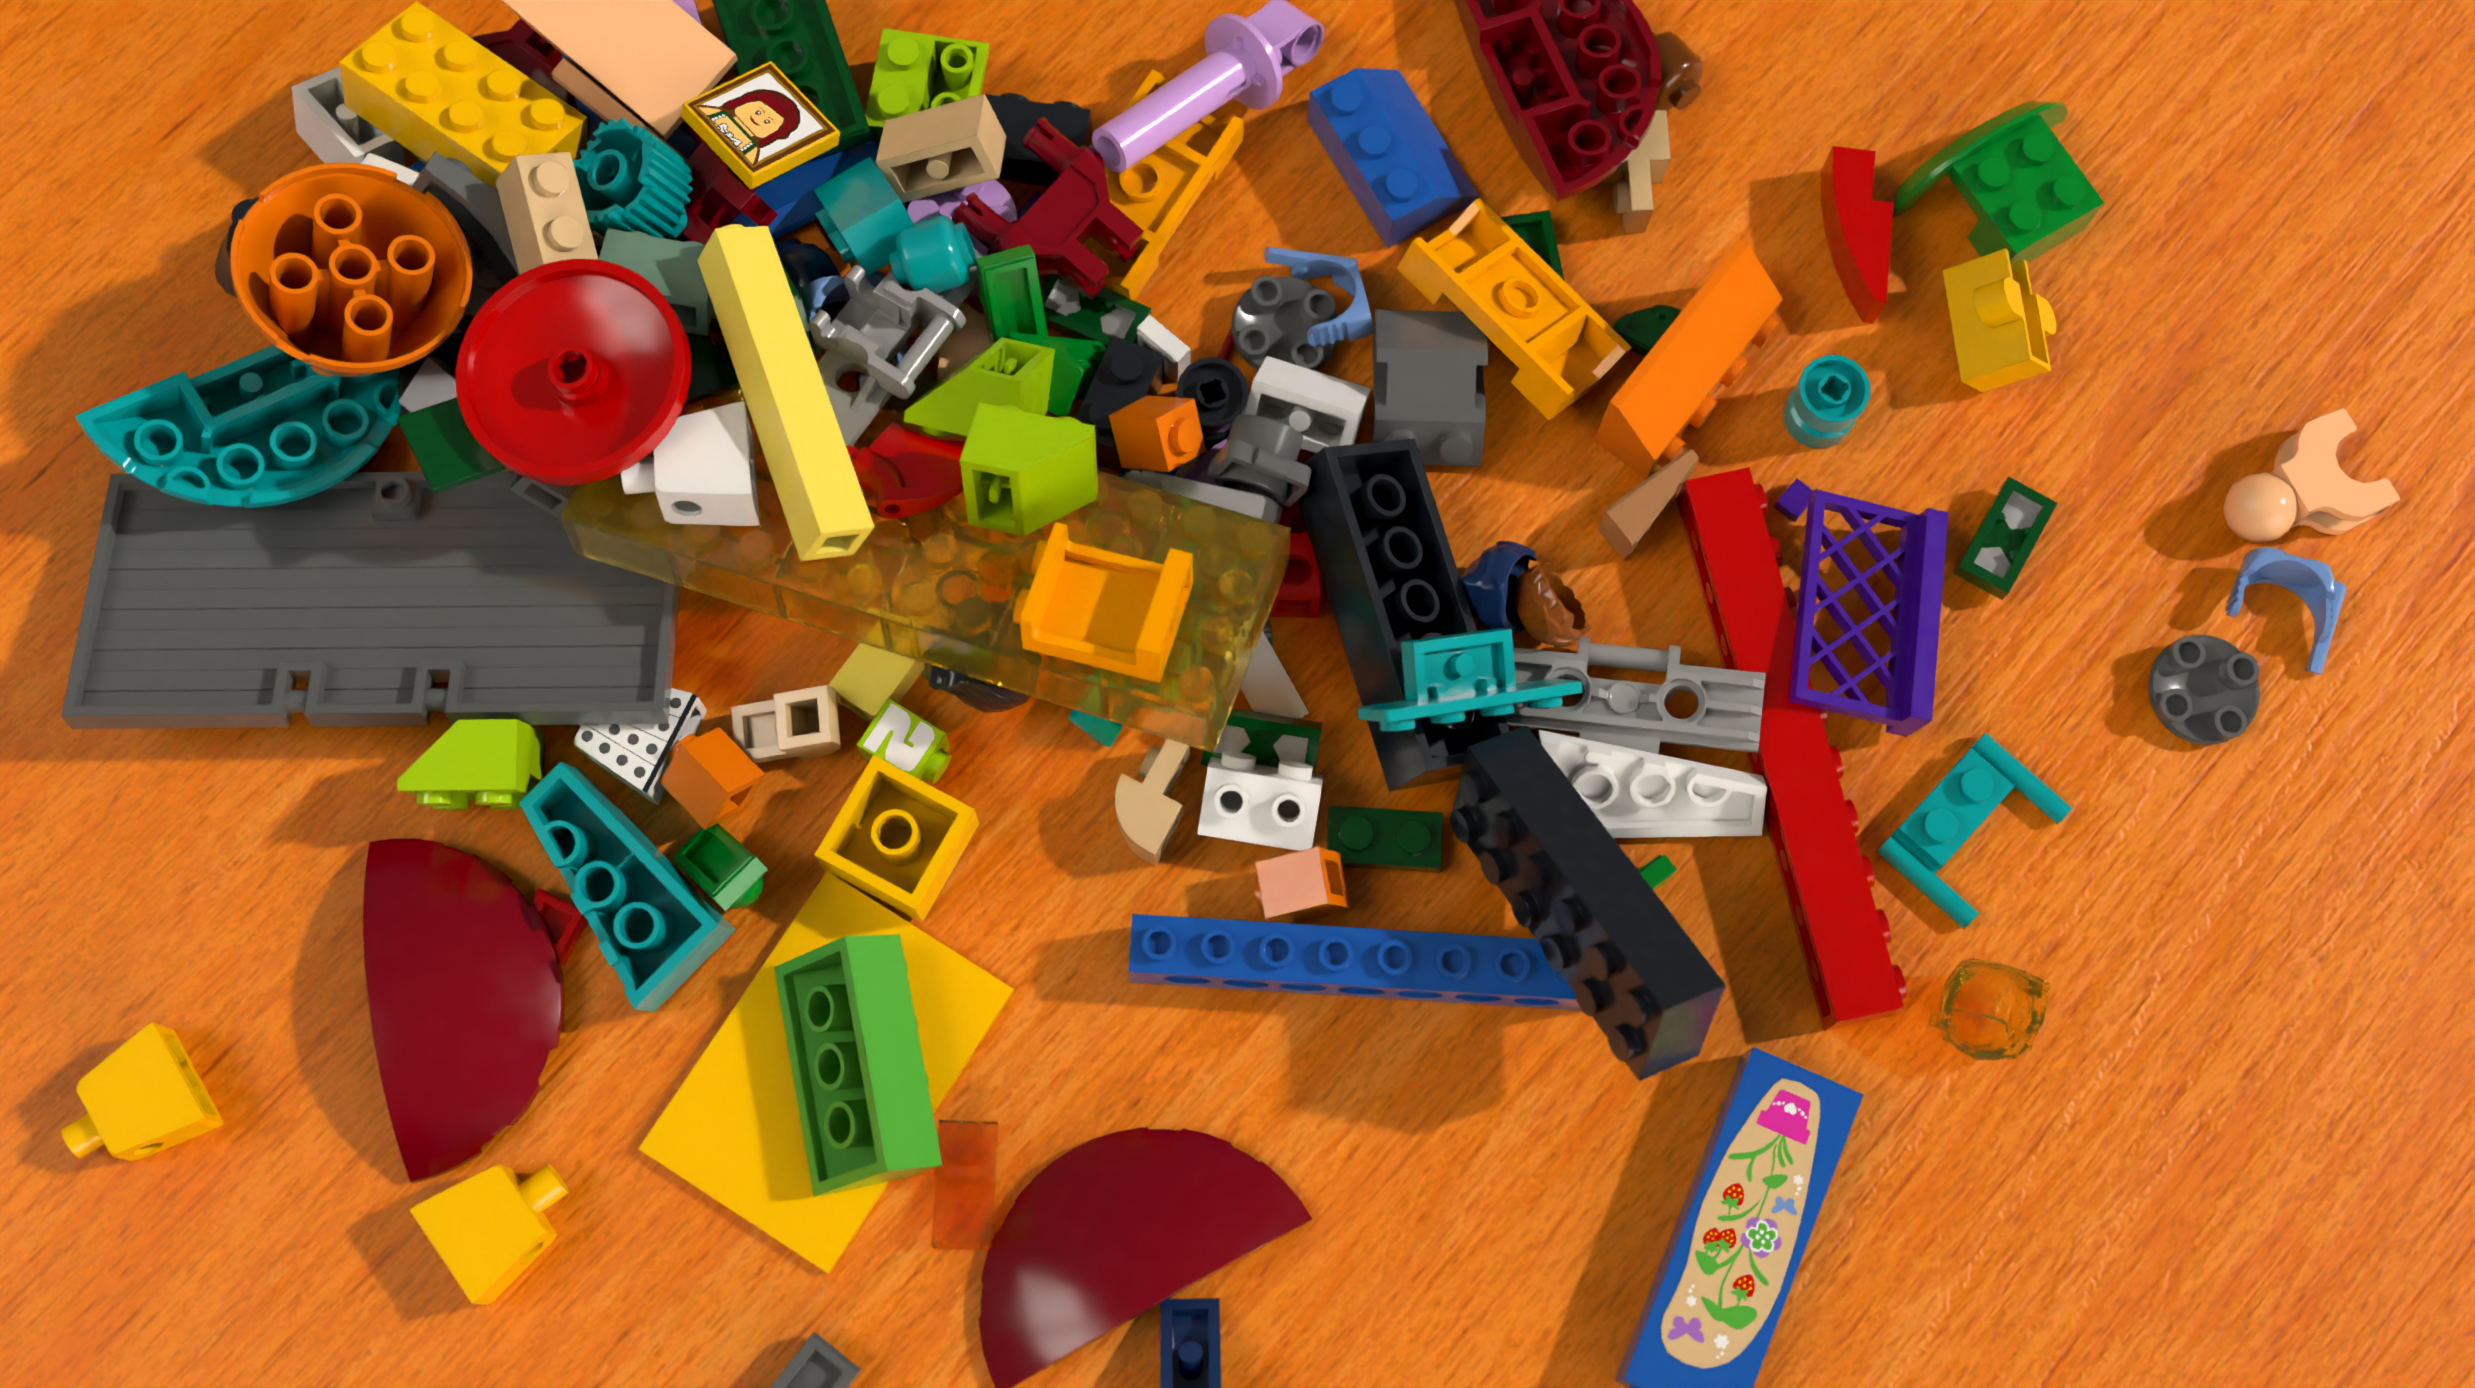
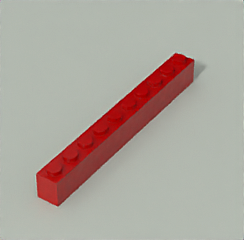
(1804, 804)

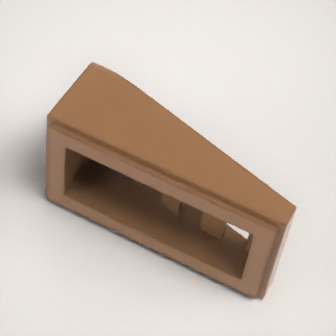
(1634, 514)

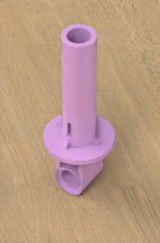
(1241, 63)

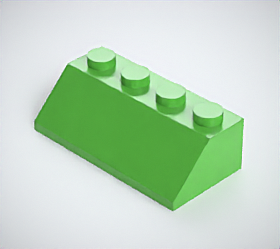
(857, 1064)

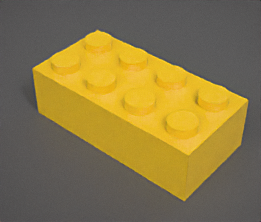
(455, 97)

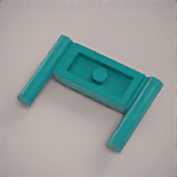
(1955, 812)

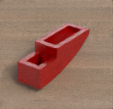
(1857, 228)

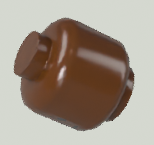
(1680, 72)

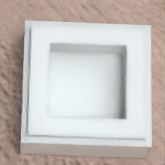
(1159, 339)

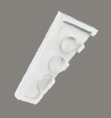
(1656, 793)

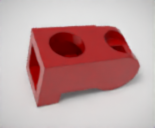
(1300, 587)

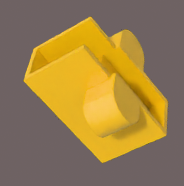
(1997, 321)

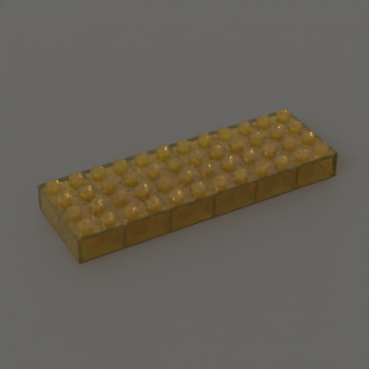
(951, 588)

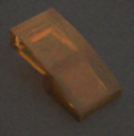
(965, 1185)

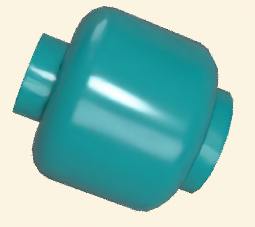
(933, 255)

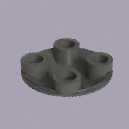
(1275, 321)
(2204, 689)

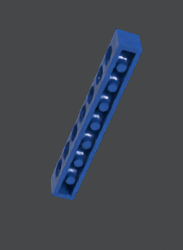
(1345, 962)

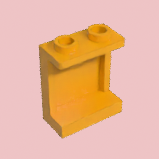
(1103, 606)

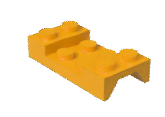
(1163, 189)
(1519, 306)

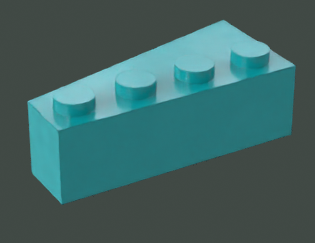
(634, 898)

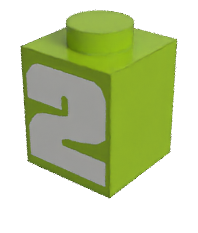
(906, 743)

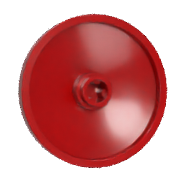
(573, 372)

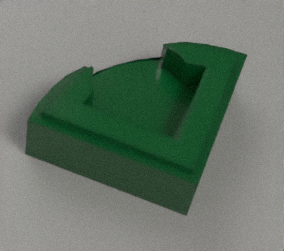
(1645, 327)

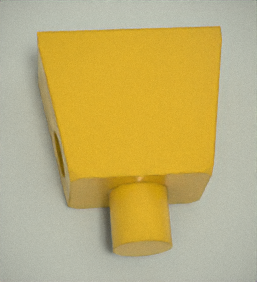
(142, 1099)
(491, 1227)

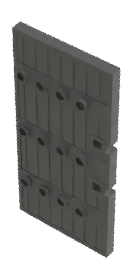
(368, 602)

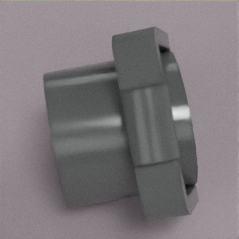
(1262, 460)

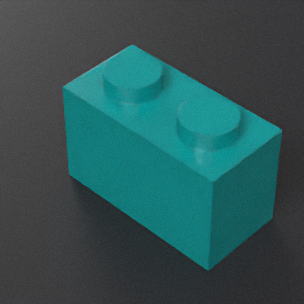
(862, 215)

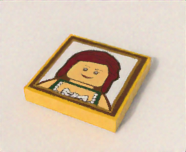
(760, 124)

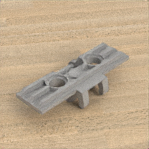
(873, 332)
(1635, 712)

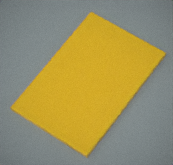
(738, 1114)

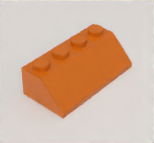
(1691, 363)

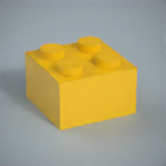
(897, 838)

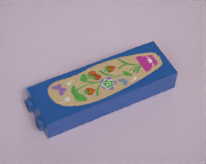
(1741, 1228)

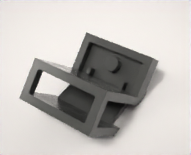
(1430, 384)

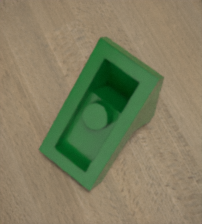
(1072, 370)

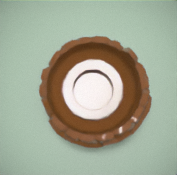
(1549, 607)

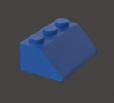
(1388, 152)

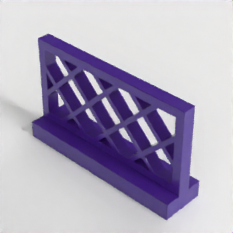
(1914, 619)

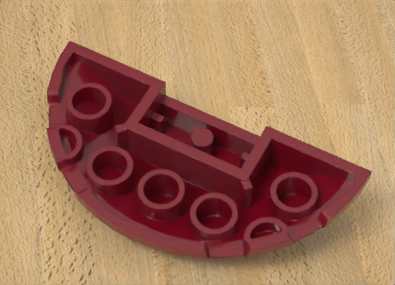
(1567, 82)
(456, 998)
(1118, 1235)

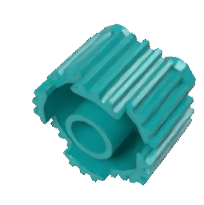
(633, 182)

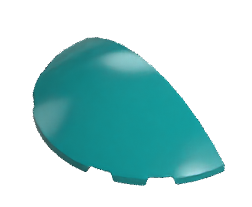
(247, 430)

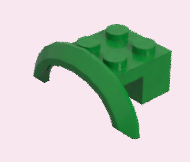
(2014, 181)

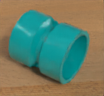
(1826, 401)

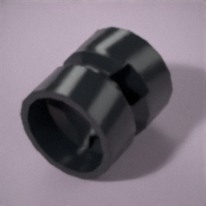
(1218, 394)

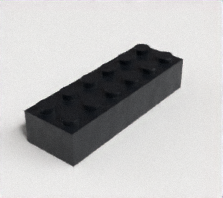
(1387, 585)
(1585, 904)

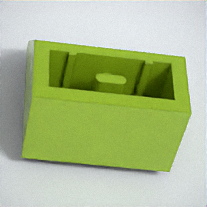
(921, 74)
(998, 375)
(1026, 468)
(478, 761)

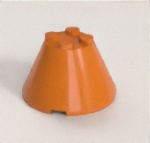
(351, 269)

